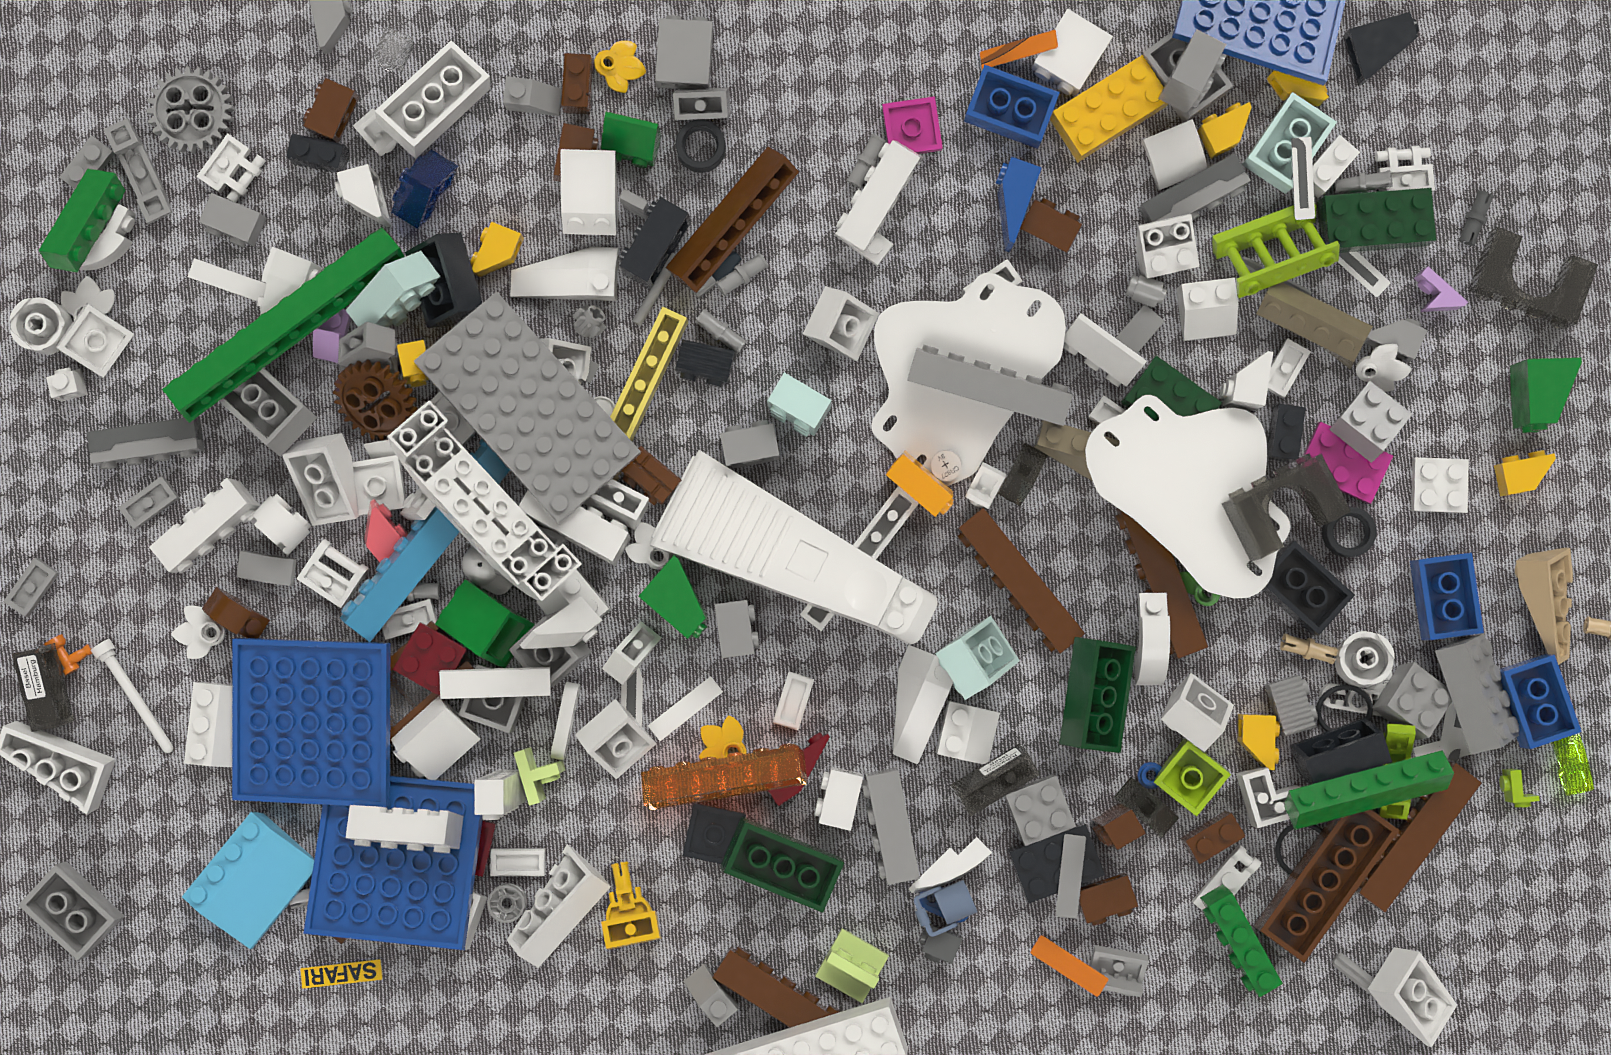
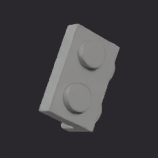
(1122, 969)

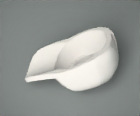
(484, 575)

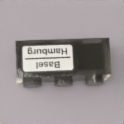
(42, 687)
(995, 779)

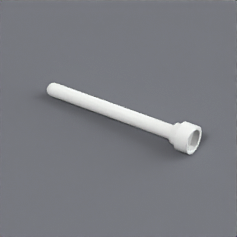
(106, 653)

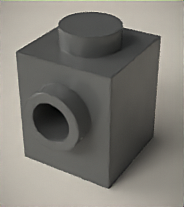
(941, 946)

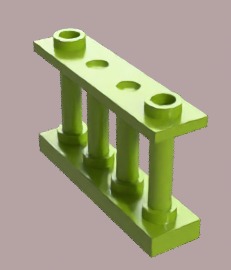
(1263, 229)

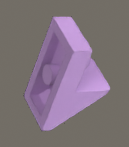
(1444, 296)
(328, 335)

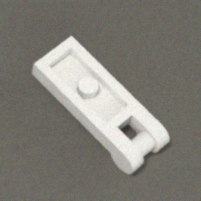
(1229, 875)

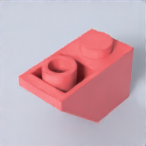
(381, 532)

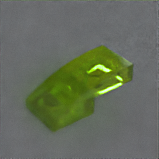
(1573, 765)

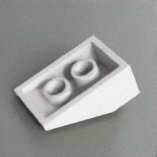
(589, 192)
(324, 478)
(1413, 994)

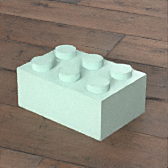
(1273, 151)
(394, 291)
(799, 405)
(977, 658)

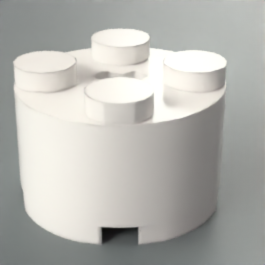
(26, 324)
(279, 524)
(1377, 667)

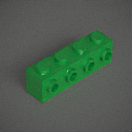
(82, 220)
(1241, 941)

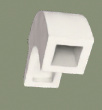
(111, 243)
(1154, 639)

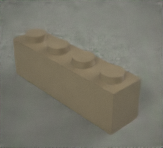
(1316, 321)
(1066, 445)

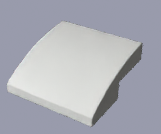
(1175, 154)

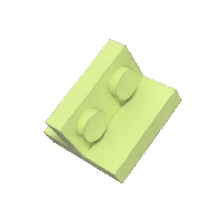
(534, 777)
(852, 965)

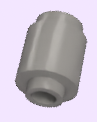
(1146, 290)

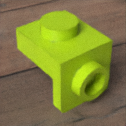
(1512, 786)

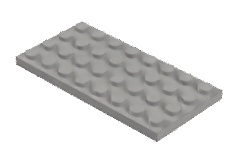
(527, 407)

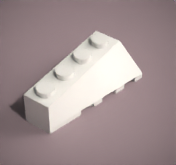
(557, 908)

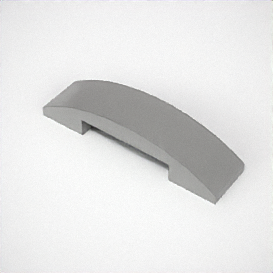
(139, 170)

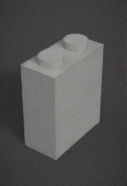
(684, 53)

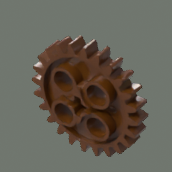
(364, 384)

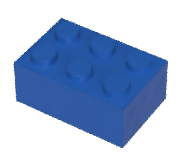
(1011, 106)
(1446, 596)
(1539, 701)

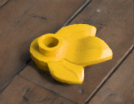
(623, 67)
(722, 738)

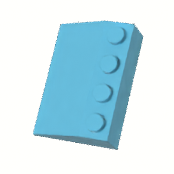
(251, 879)

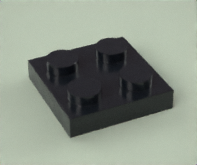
(710, 832)

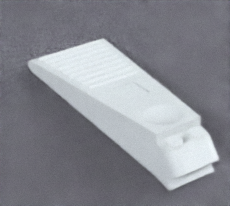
(761, 540)

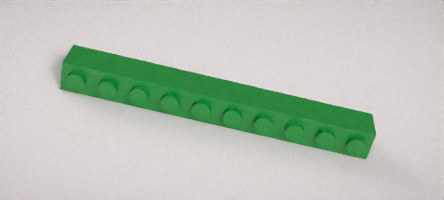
(281, 326)

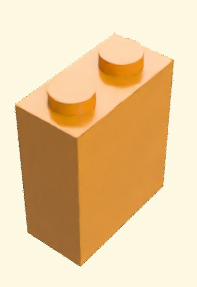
(921, 484)

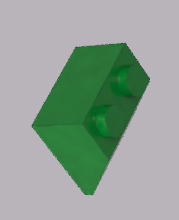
(631, 139)

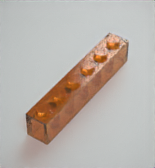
(724, 776)

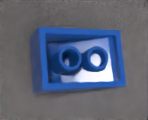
(1016, 187)

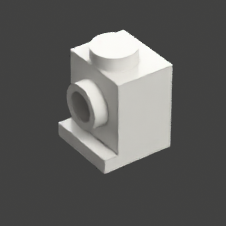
(66, 384)

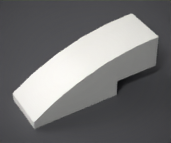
(952, 866)

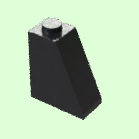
(1378, 43)

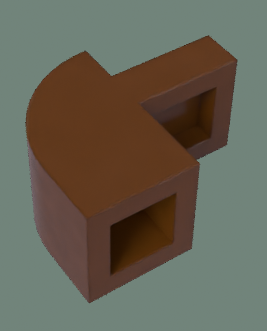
(234, 614)

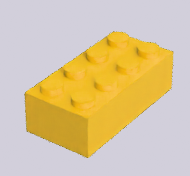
(1109, 108)

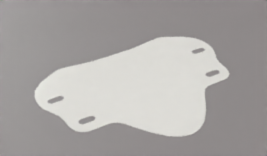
(941, 420)
(1174, 481)

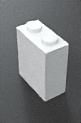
(1077, 53)
(434, 740)

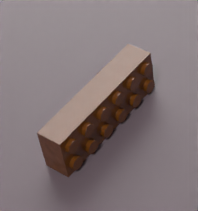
(1325, 881)

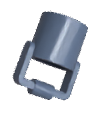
(953, 902)

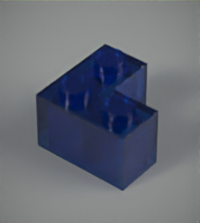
(421, 187)

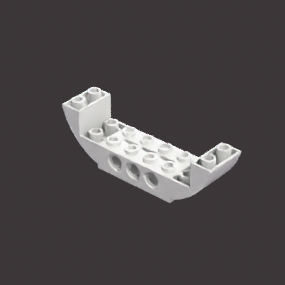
(479, 505)

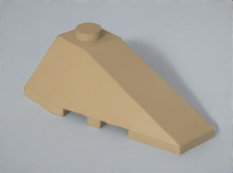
(1544, 587)

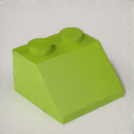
(1191, 776)

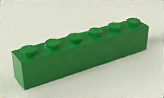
(1368, 789)

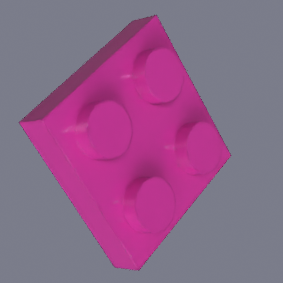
(913, 124)

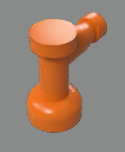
(70, 661)

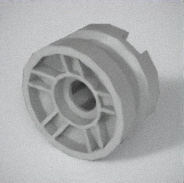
(497, 897)

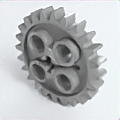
(190, 133)

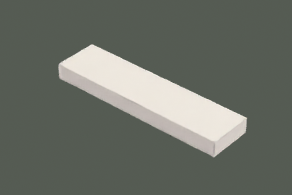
(495, 682)

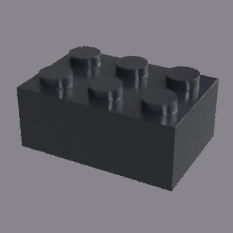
(654, 242)
(456, 289)
(1306, 589)
(1341, 752)
(1040, 863)

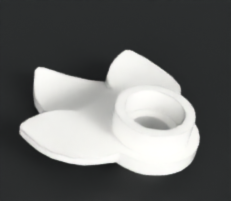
(89, 293)
(1385, 367)
(642, 551)
(195, 632)

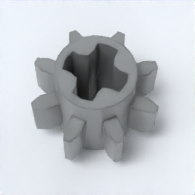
(589, 321)

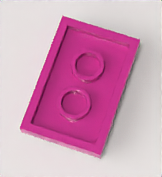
(1350, 469)

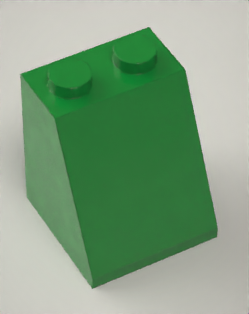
(1541, 391)
(676, 600)
(483, 623)

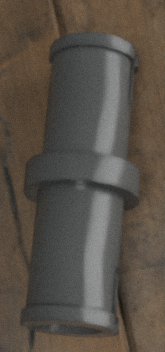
(1476, 218)

